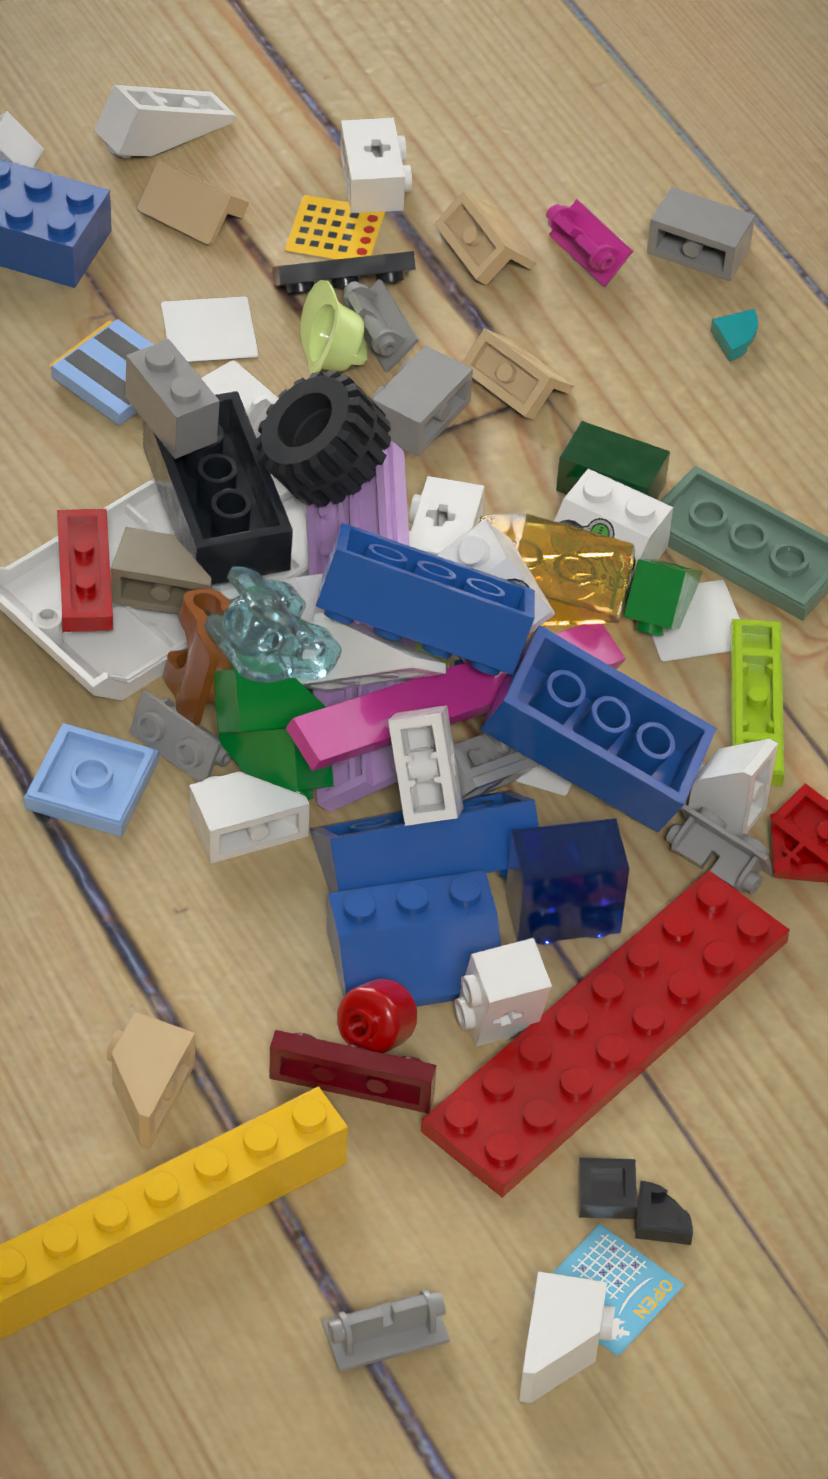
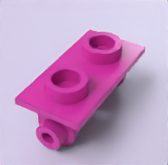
(588, 240)

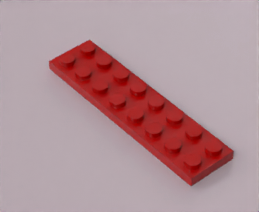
(604, 1033)

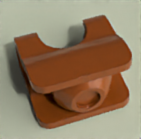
(192, 669)

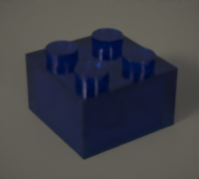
(567, 881)

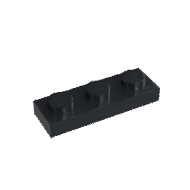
(344, 271)

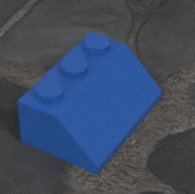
(413, 933)

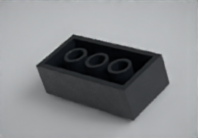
(223, 498)

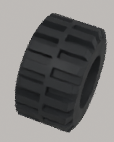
(323, 438)

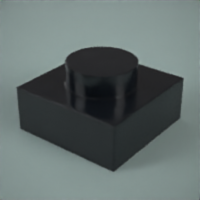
(607, 1188)

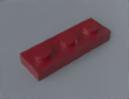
(352, 1071)

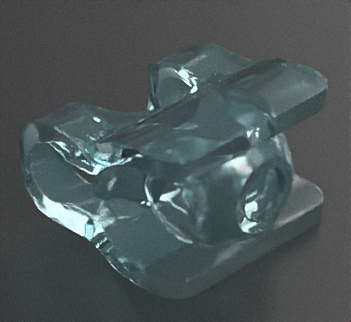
(267, 636)

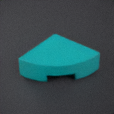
(735, 332)

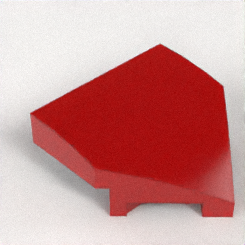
(801, 837)

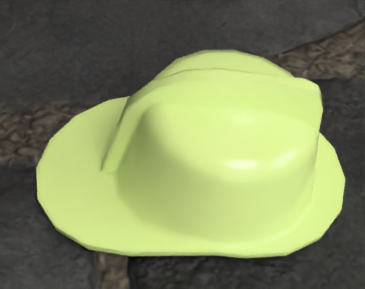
(331, 332)

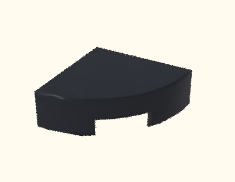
(661, 1216)

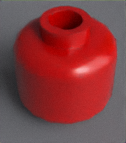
(377, 1015)

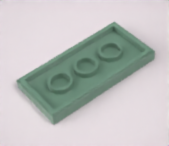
(748, 542)

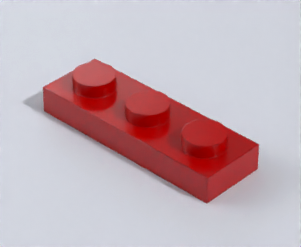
(84, 570)

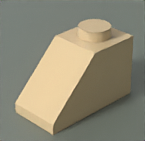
(150, 1071)

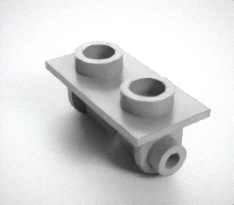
(384, 323)
(176, 738)
(706, 835)
(386, 1330)

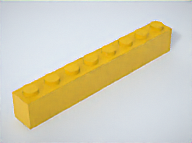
(168, 1208)

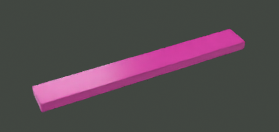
(363, 724)

